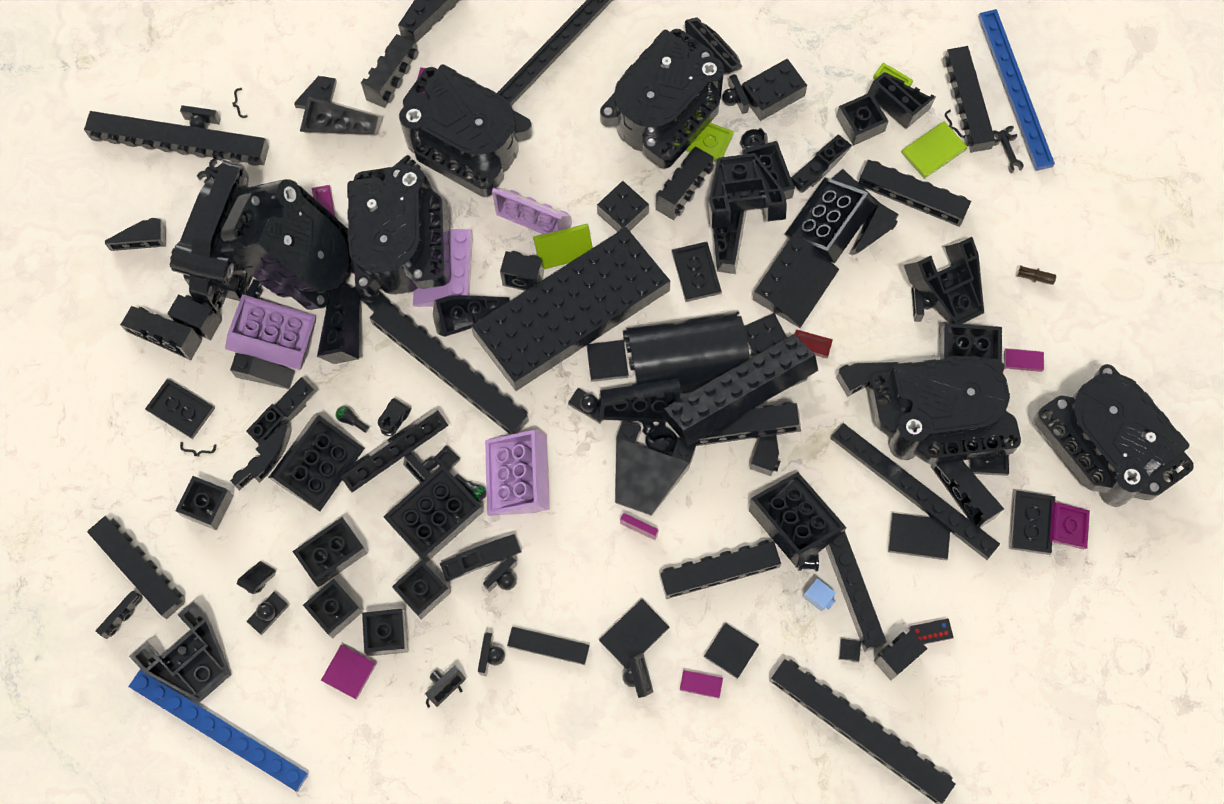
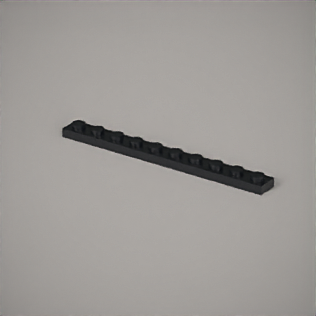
(552, 49)
(915, 491)

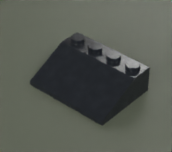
(832, 217)
(795, 281)
(314, 462)
(433, 513)
(796, 518)

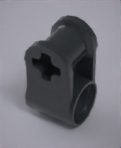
(396, 414)

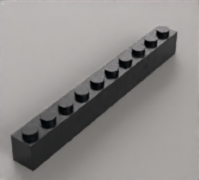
(176, 138)
(449, 369)
(863, 732)

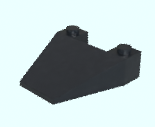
(744, 185)
(954, 288)
(646, 475)
(191, 663)

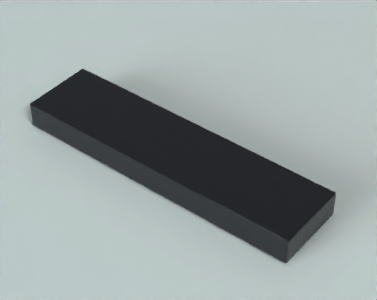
(548, 645)

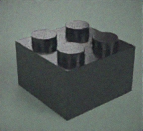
(862, 118)
(622, 208)
(521, 270)
(195, 315)
(204, 503)
(421, 589)
(332, 608)
(384, 632)
(903, 652)

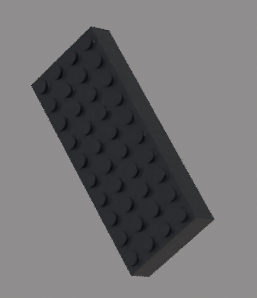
(570, 308)

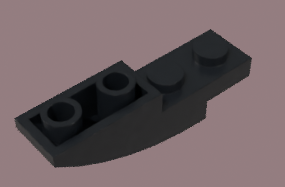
(821, 164)
(283, 411)
(270, 454)
(480, 557)

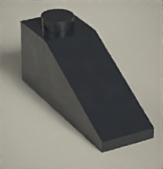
(877, 224)
(144, 234)
(261, 371)
(859, 375)
(766, 456)

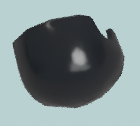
(753, 138)

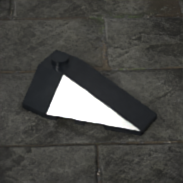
(459, 312)

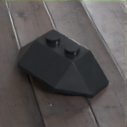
(713, 41)

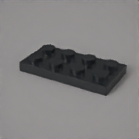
(765, 334)

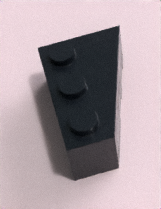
(899, 99)

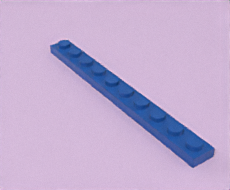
(1016, 90)
(219, 730)

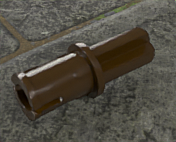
(1037, 275)

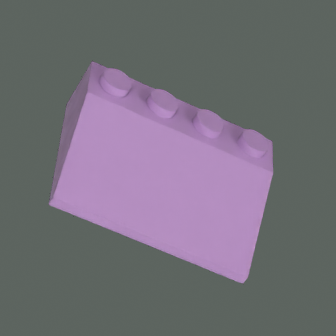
(528, 212)
(460, 271)
(270, 332)
(517, 474)

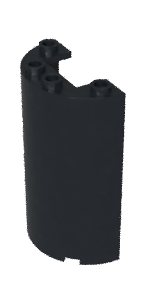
(687, 349)

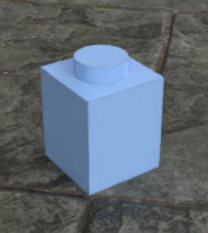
(820, 595)

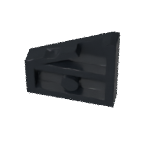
(321, 87)

